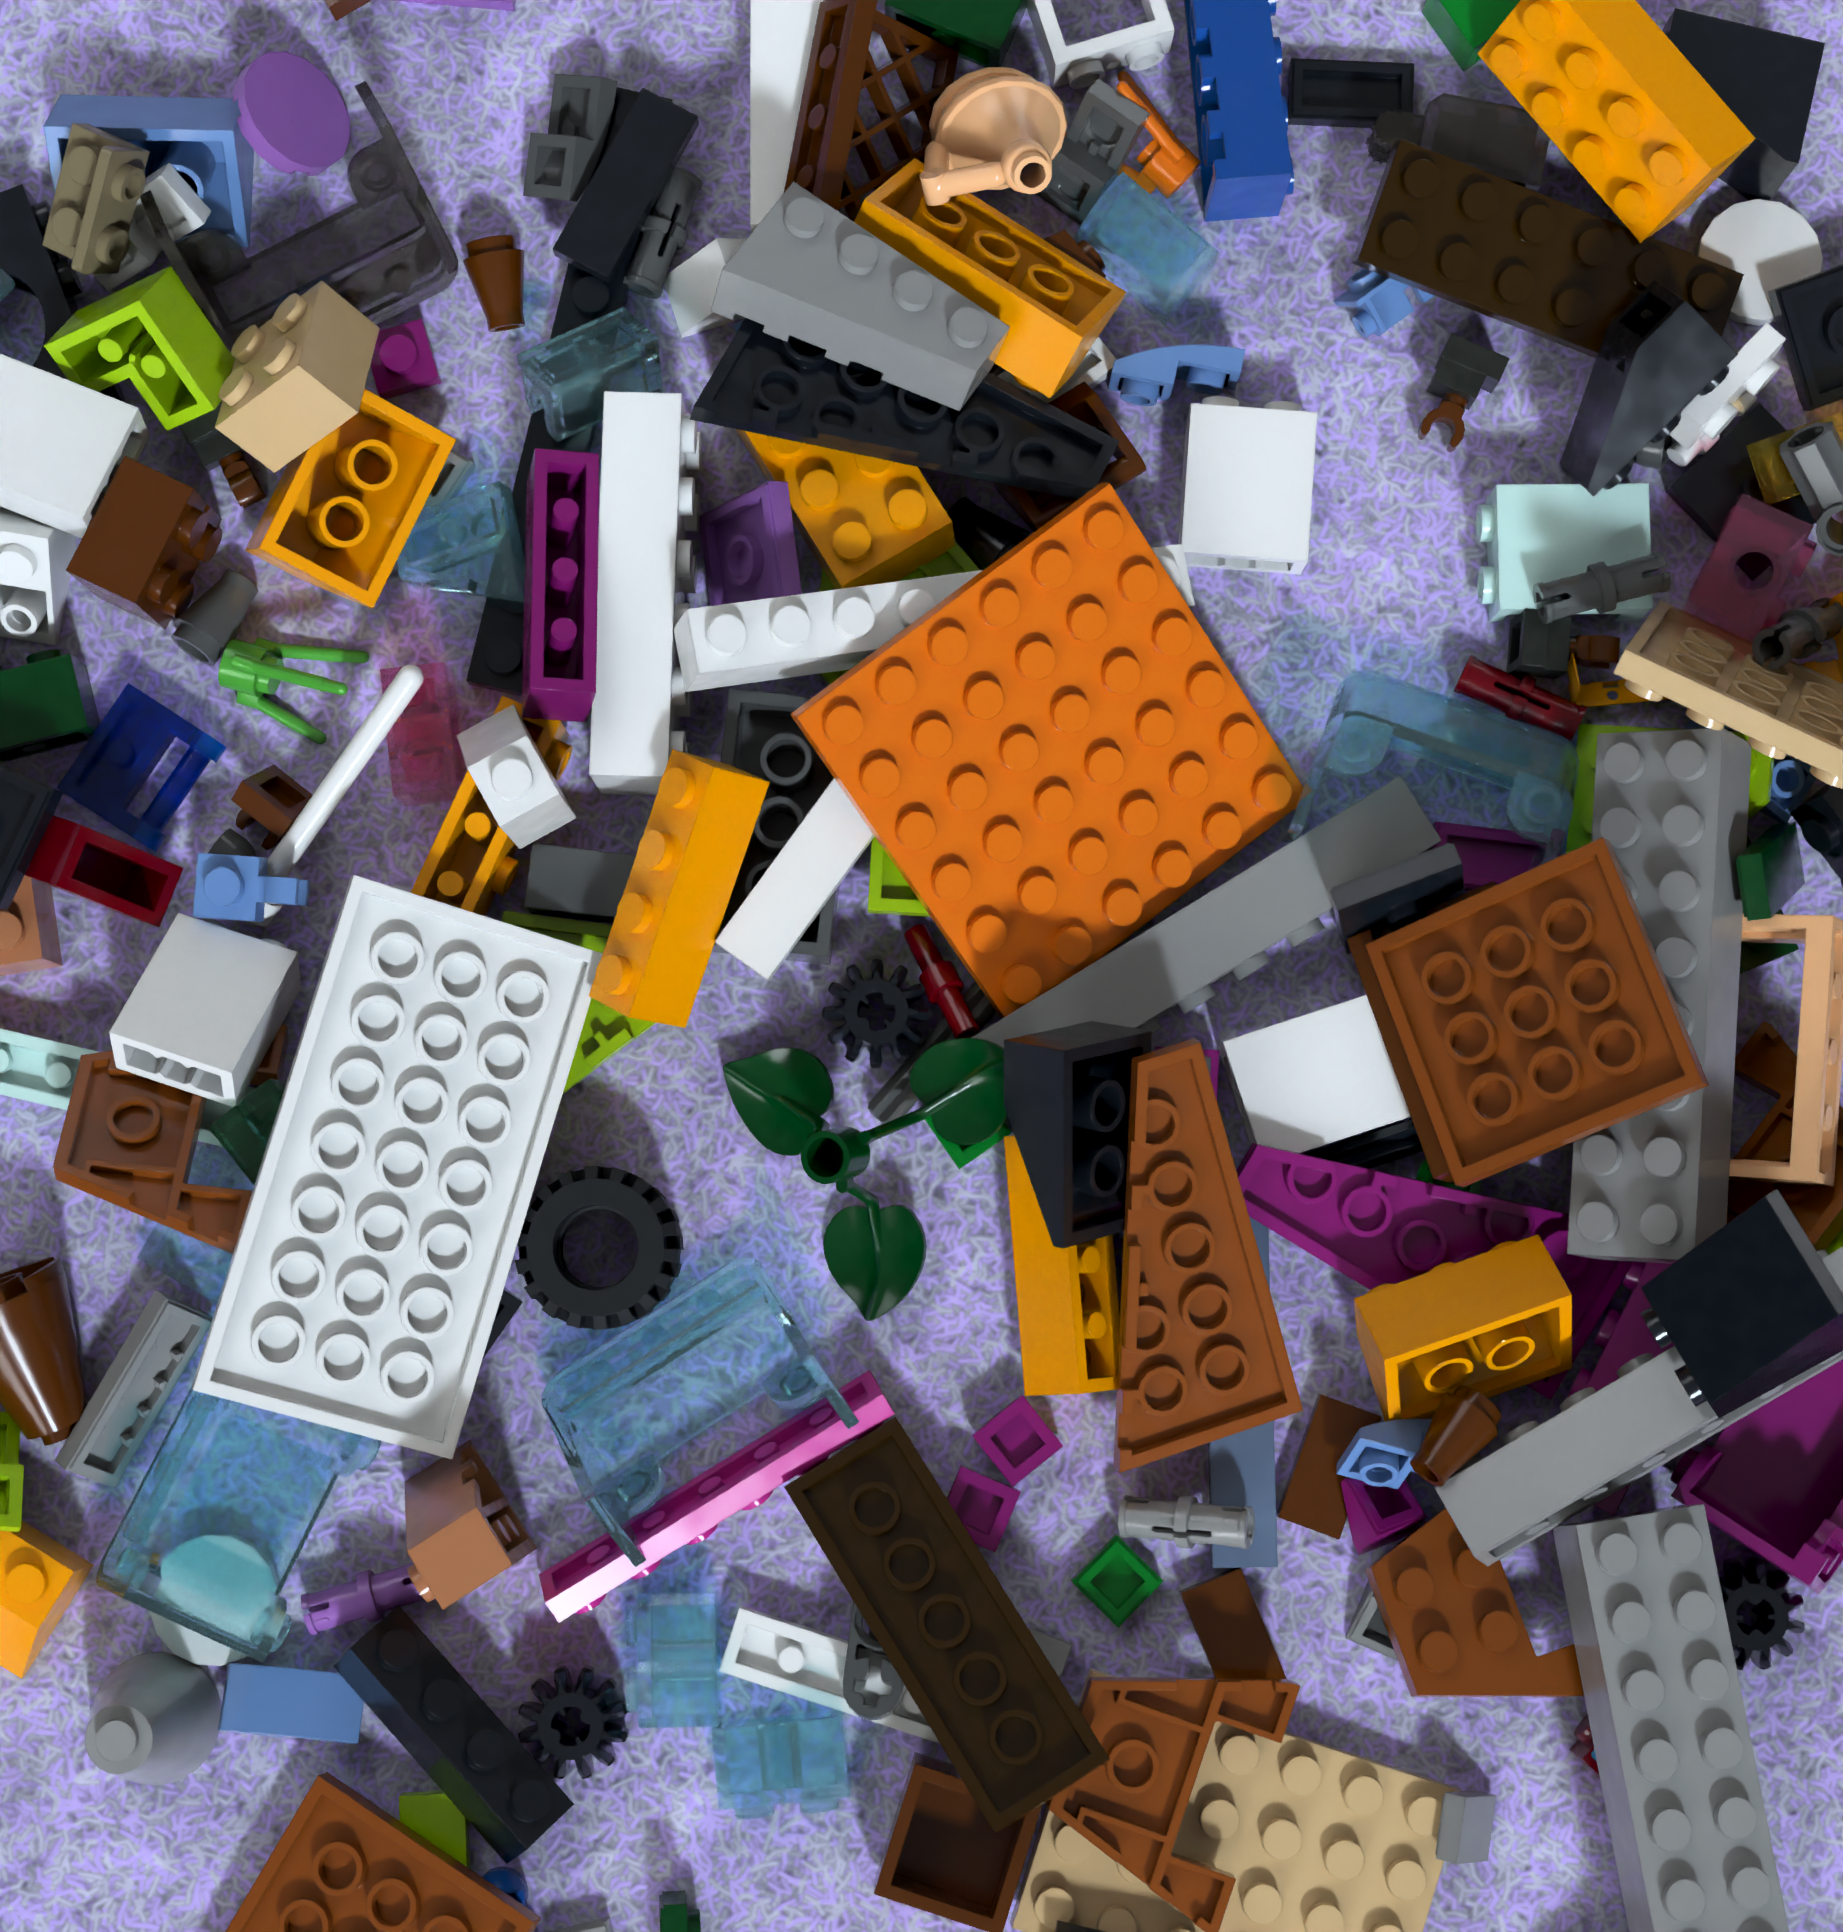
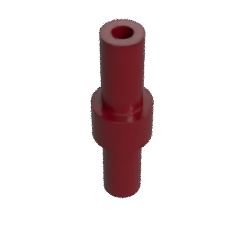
(941, 982)

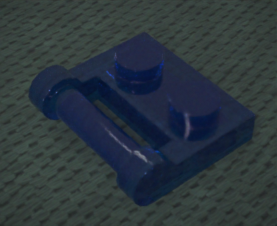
(123, 757)

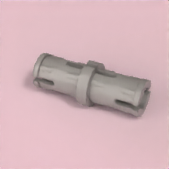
(1186, 1522)

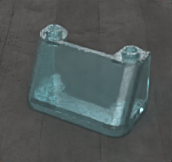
(228, 1518)

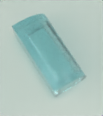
(1147, 248)

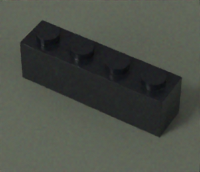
(453, 1735)

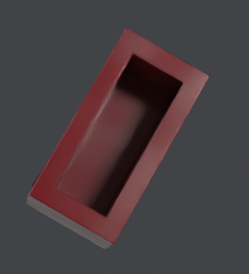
(104, 871)

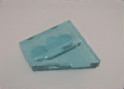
(467, 546)

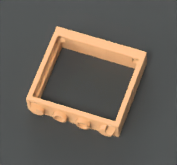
(1817, 1054)

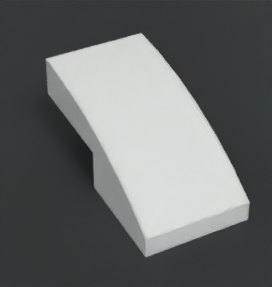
(183, 211)

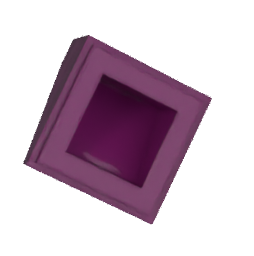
(1379, 1513)

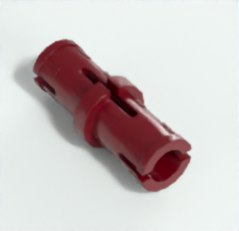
(1520, 698)

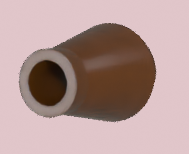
(498, 280)
(1456, 1433)

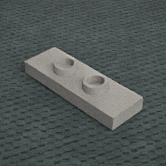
(134, 1389)

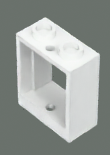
(1090, 59)

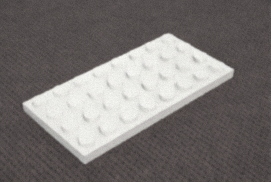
(398, 1170)

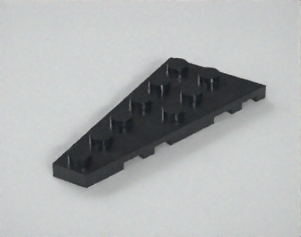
(810, 399)

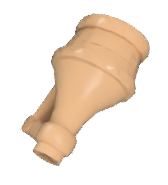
(992, 134)

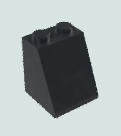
(1765, 83)
(1747, 1308)

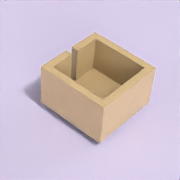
(296, 376)

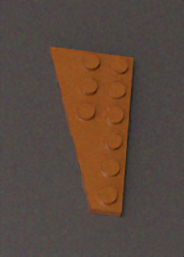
(1196, 1306)

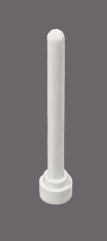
(341, 777)

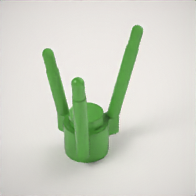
(258, 670)

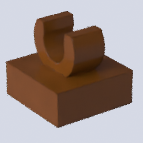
(272, 801)

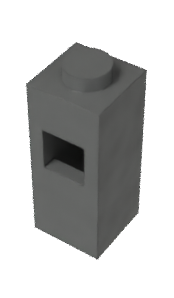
(576, 882)

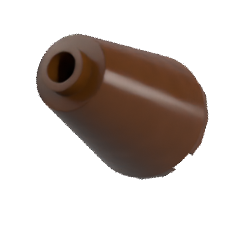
(40, 1352)

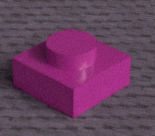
(403, 360)
(1017, 1440)
(982, 1506)

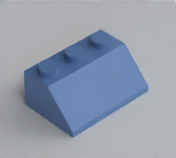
(190, 133)

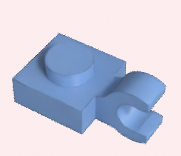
(239, 888)

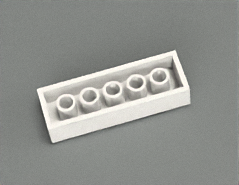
(642, 588)

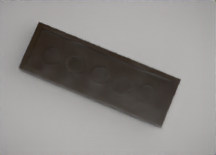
(1522, 252)
(947, 1625)

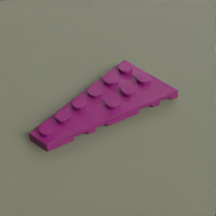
(1400, 1227)

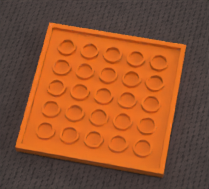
(1052, 752)

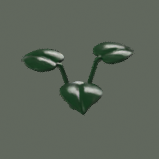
(781, 1101)

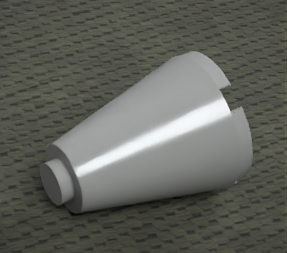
(153, 1719)

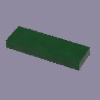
(1770, 871)

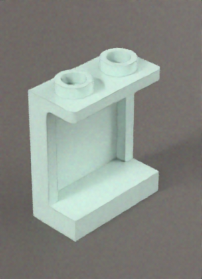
(1555, 533)

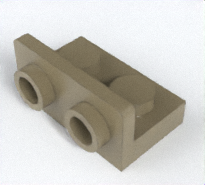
(95, 199)

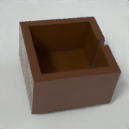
(146, 543)
(946, 1853)

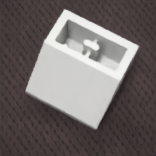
(33, 578)

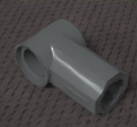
(1816, 467)

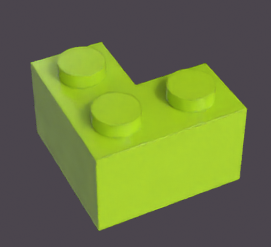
(154, 339)

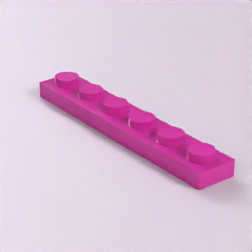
(701, 1504)

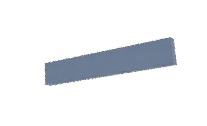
(1244, 1473)

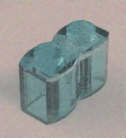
(676, 1658)
(782, 1761)

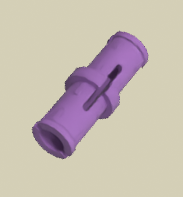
(363, 1598)

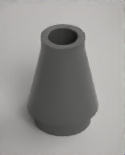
(215, 618)

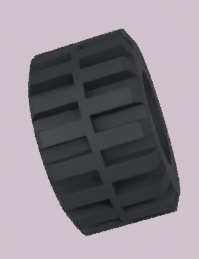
(542, 1248)

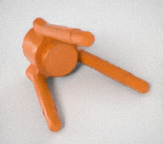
(1165, 158)

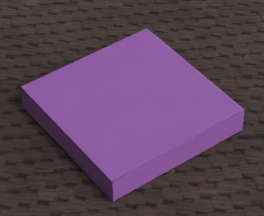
(751, 547)

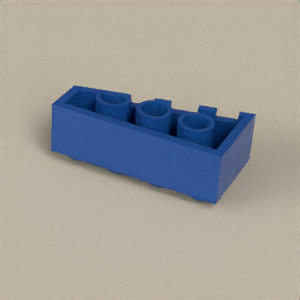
(1238, 108)

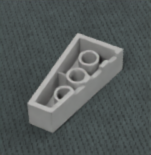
(859, 299)

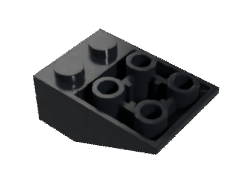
(1642, 378)

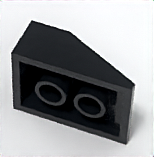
(1072, 1122)

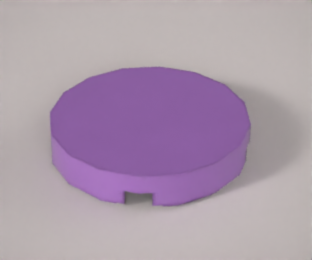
(291, 113)

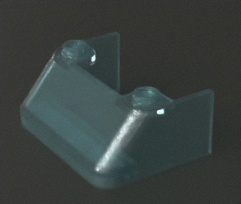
(1384, 712)
(673, 1381)

